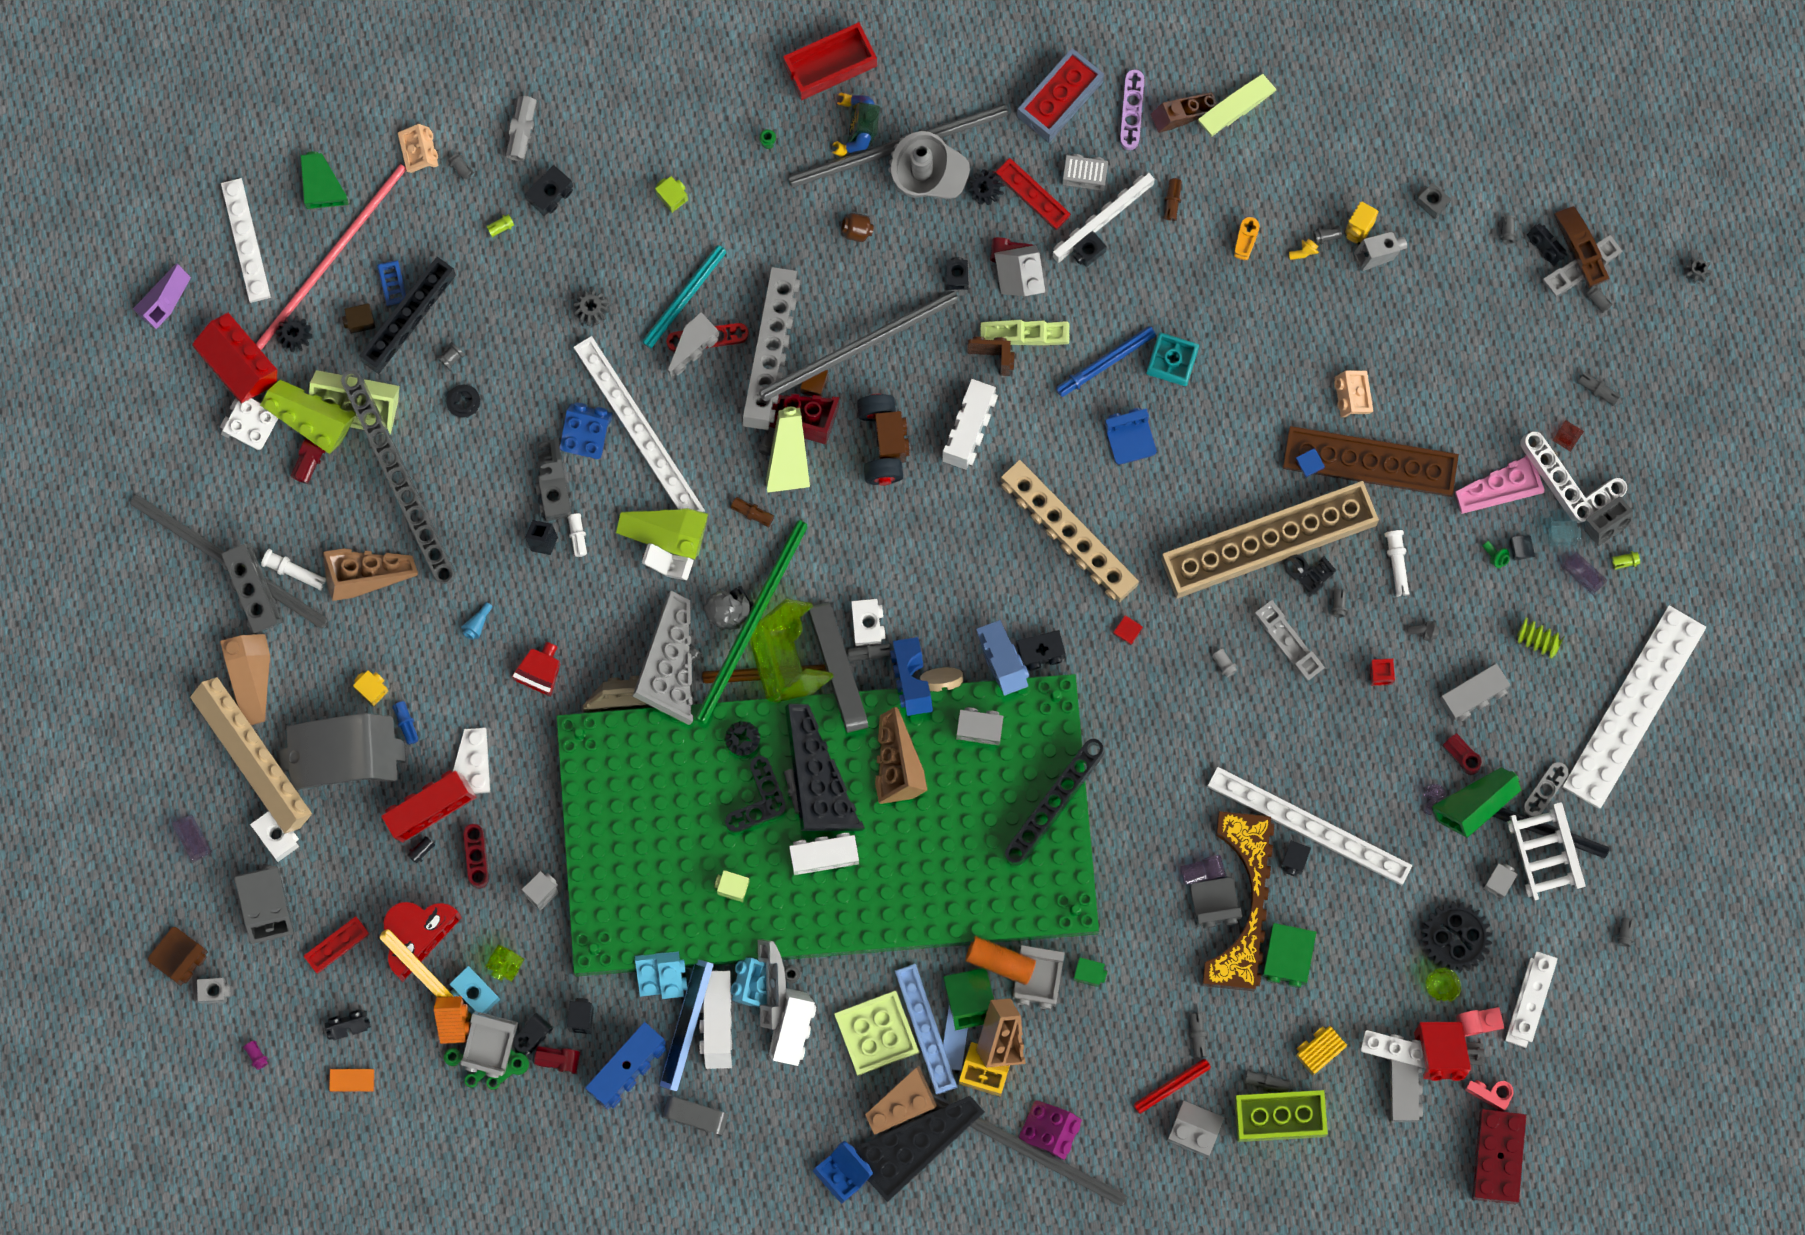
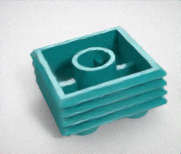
(1169, 346)

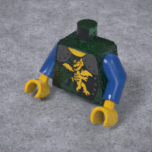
(862, 123)

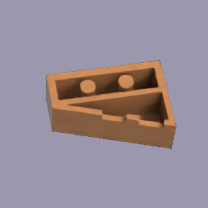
(902, 1103)

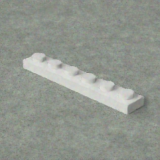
(1108, 212)
(245, 240)

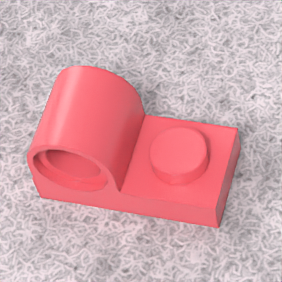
(1481, 1022)
(1479, 1090)

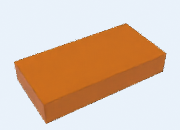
(351, 1080)

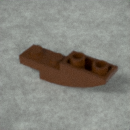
(1582, 245)

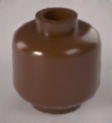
(857, 227)

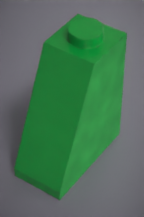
(320, 183)

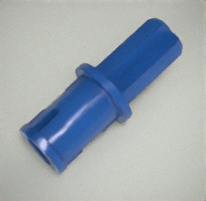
(405, 722)

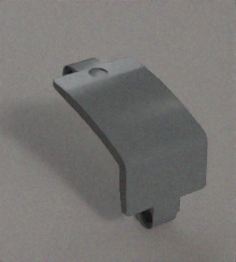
(341, 751)

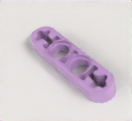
(1134, 110)

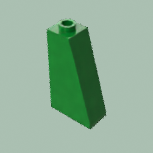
(1477, 802)

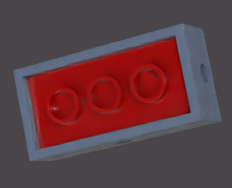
(1060, 95)

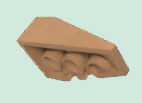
(248, 668)

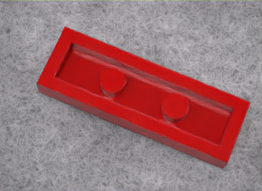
(336, 945)

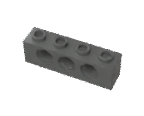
(270, 615)

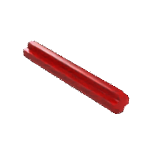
(1172, 1086)

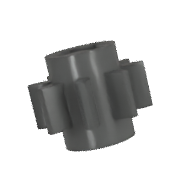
(1697, 275)

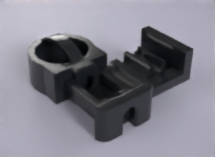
(1311, 578)

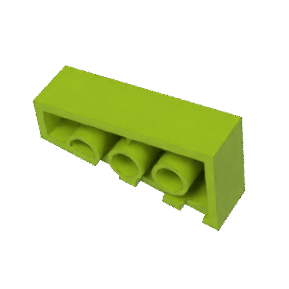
(309, 415)

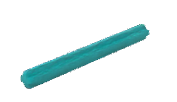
(684, 296)

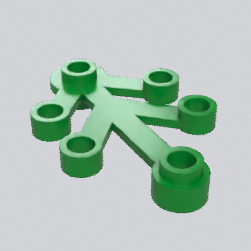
(481, 1074)

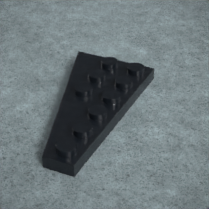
(910, 1148)

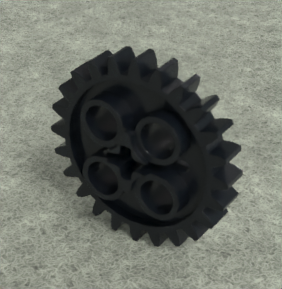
(1468, 922)

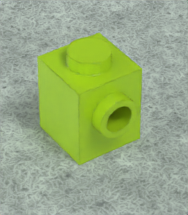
(671, 193)

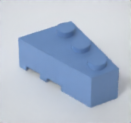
(1002, 658)

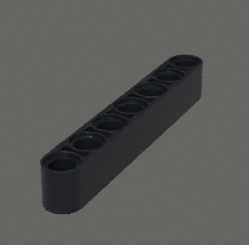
(1053, 812)

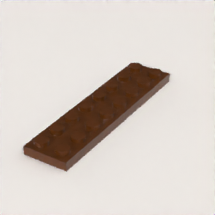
(1375, 461)

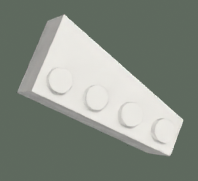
(969, 424)
(717, 1021)

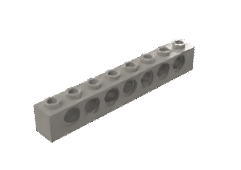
(779, 281)

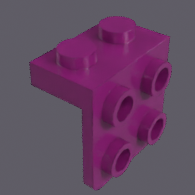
(1050, 1129)

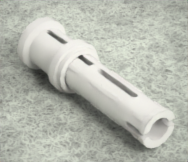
(1397, 552)
(283, 565)

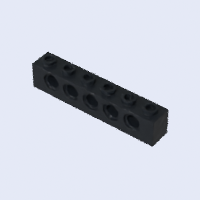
(407, 315)

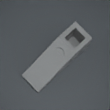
(695, 338)

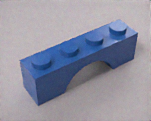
(915, 692)

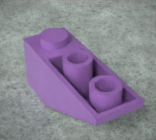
(163, 297)

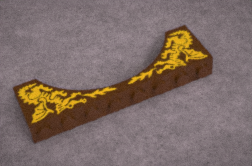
(1250, 840)

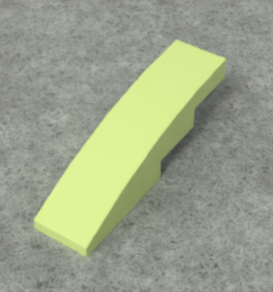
(1236, 105)
(1027, 332)

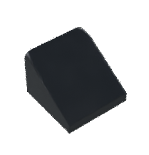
(1522, 547)

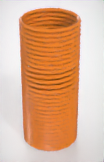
(1002, 962)

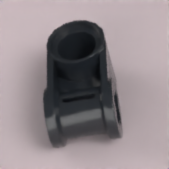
(534, 1032)

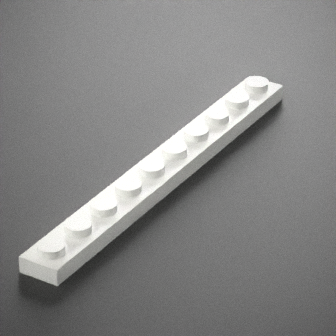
(636, 425)
(1310, 826)

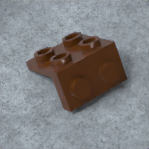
(998, 346)
(177, 956)

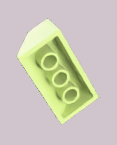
(331, 390)

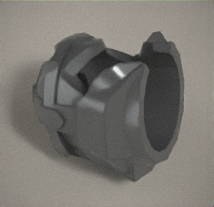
(726, 611)

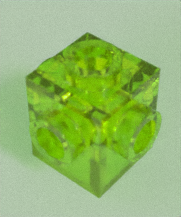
(504, 963)

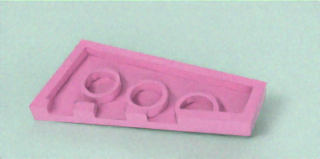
(1509, 484)

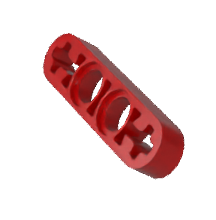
(722, 328)

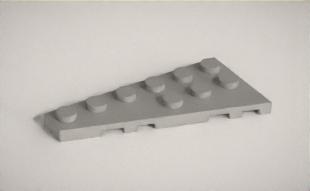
(668, 664)

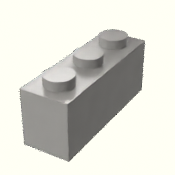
(1475, 693)
(1405, 1092)

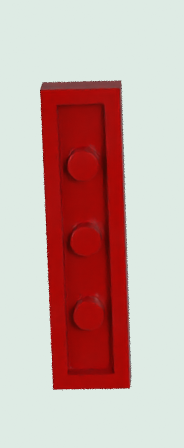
(1033, 194)

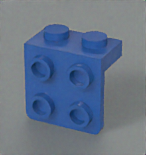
(585, 430)
(1130, 436)
(843, 1172)

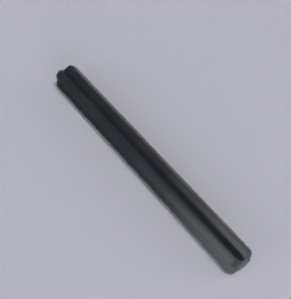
(1546, 829)

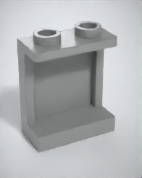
(1044, 981)
(489, 1044)

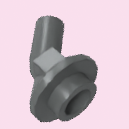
(1429, 630)

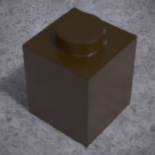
(358, 318)

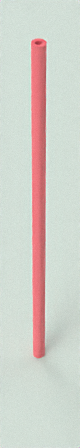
(331, 256)

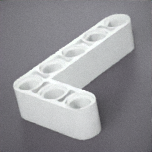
(1566, 481)

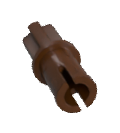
(1172, 199)

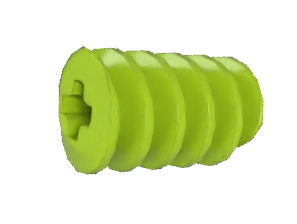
(1539, 638)

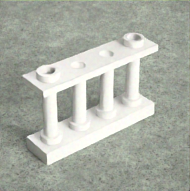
(1563, 836)
(1531, 999)

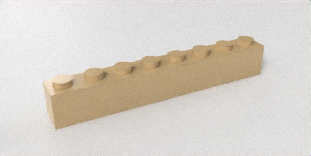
(251, 755)

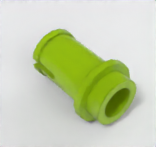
(500, 225)
(1626, 560)

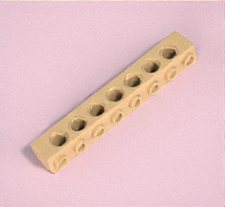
(1020, 474)

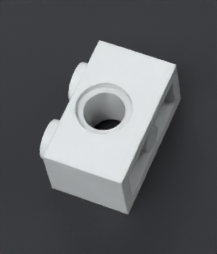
(867, 610)
(278, 847)

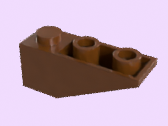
(1182, 111)

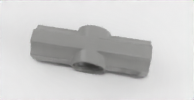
(520, 128)

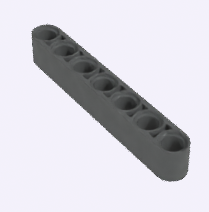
(836, 662)

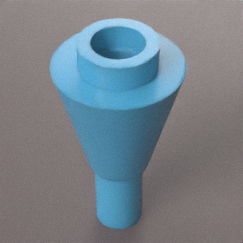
(474, 626)

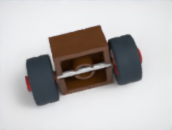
(890, 436)

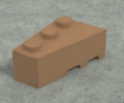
(1001, 1035)

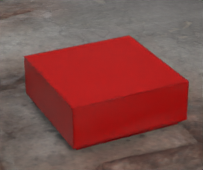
(1128, 630)

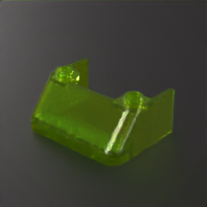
(777, 655)

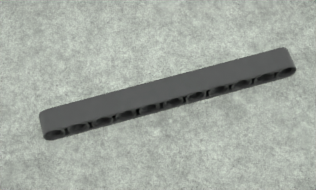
(396, 466)

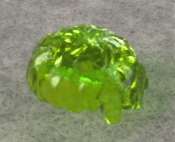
(1443, 981)

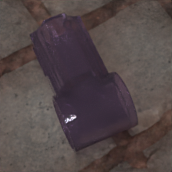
(1205, 870)

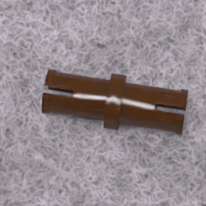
(752, 512)

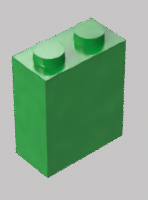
(1289, 955)
(968, 997)

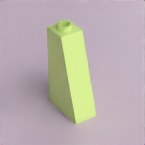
(788, 455)

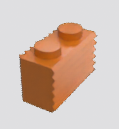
(451, 1019)

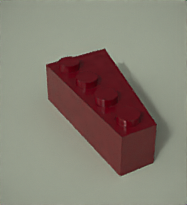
(816, 414)

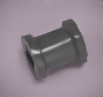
(450, 356)

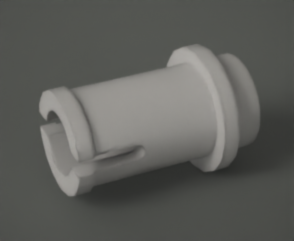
(1224, 663)

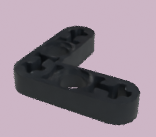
(764, 805)

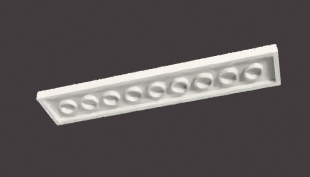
(1634, 707)

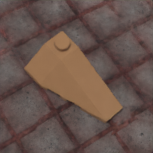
(357, 573)
(900, 769)

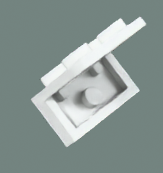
(249, 423)

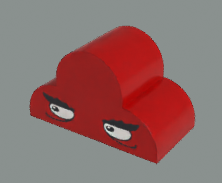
(418, 930)

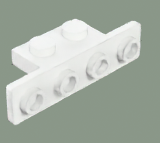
(1393, 1048)

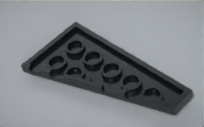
(818, 783)

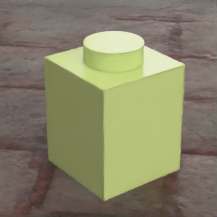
(732, 885)

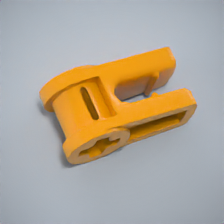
(1246, 239)

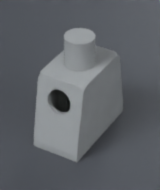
(1380, 250)

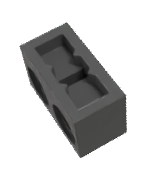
(1609, 521)

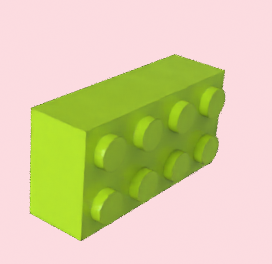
(1280, 1116)

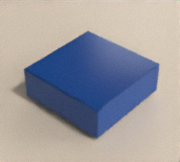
(1310, 462)

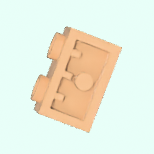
(418, 148)
(1353, 393)

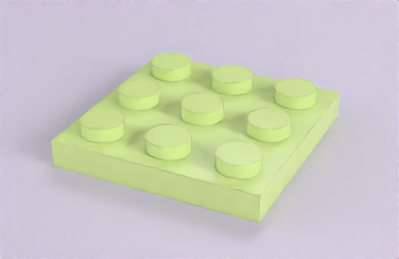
(876, 1033)

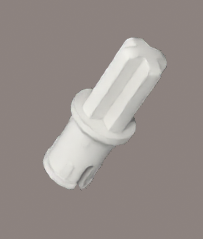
(577, 535)

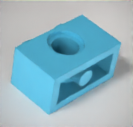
(468, 980)

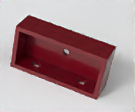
(1494, 1177)

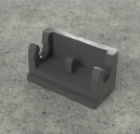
(551, 461)

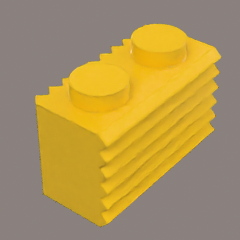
(1361, 222)
(1320, 1050)

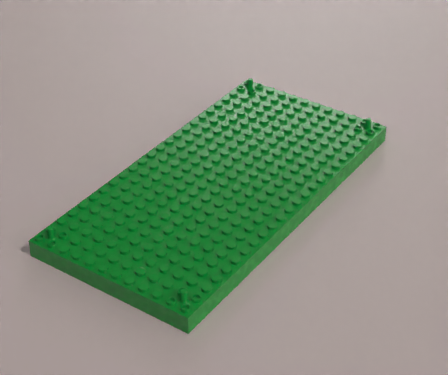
(932, 870)

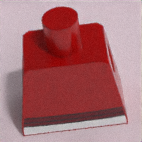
(539, 670)

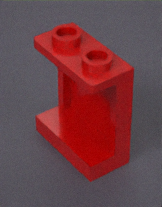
(1443, 1050)

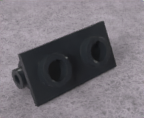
(1541, 237)
(338, 1025)

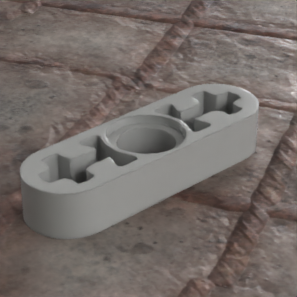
(1541, 806)

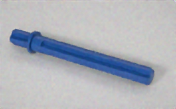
(1106, 361)

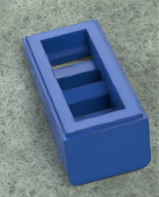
(386, 266)

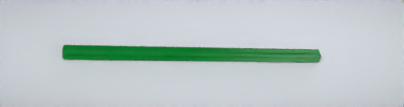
(751, 622)

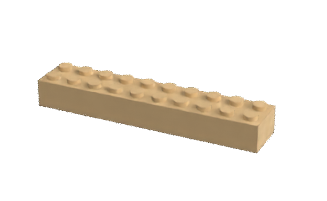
(1269, 539)

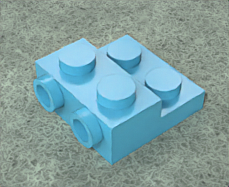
(661, 975)
(750, 983)

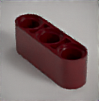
(476, 866)

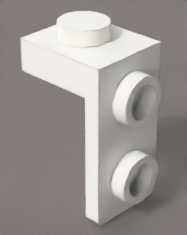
(666, 563)

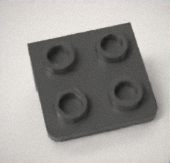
(1215, 903)

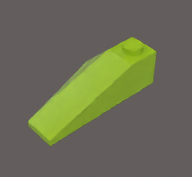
(671, 530)

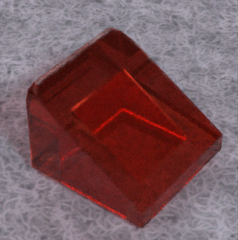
(1568, 435)

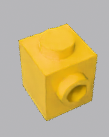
(370, 687)

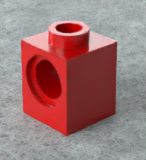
(1382, 672)

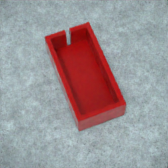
(830, 61)

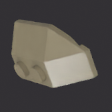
(614, 695)

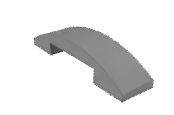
(1571, 274)
(1288, 641)
(775, 982)

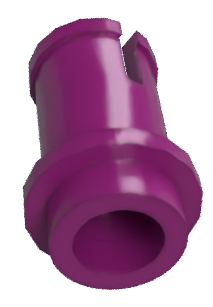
(258, 1059)

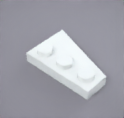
(473, 759)

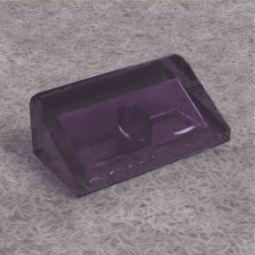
(1584, 573)
(192, 838)

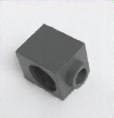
(1433, 209)

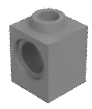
(1501, 880)
(204, 986)

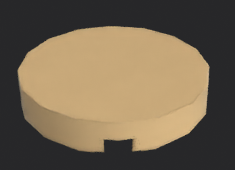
(943, 677)

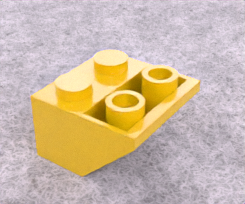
(979, 1077)

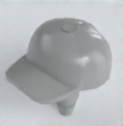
(928, 167)

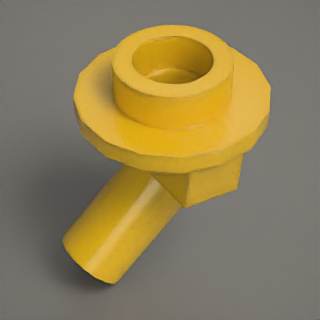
(1308, 248)

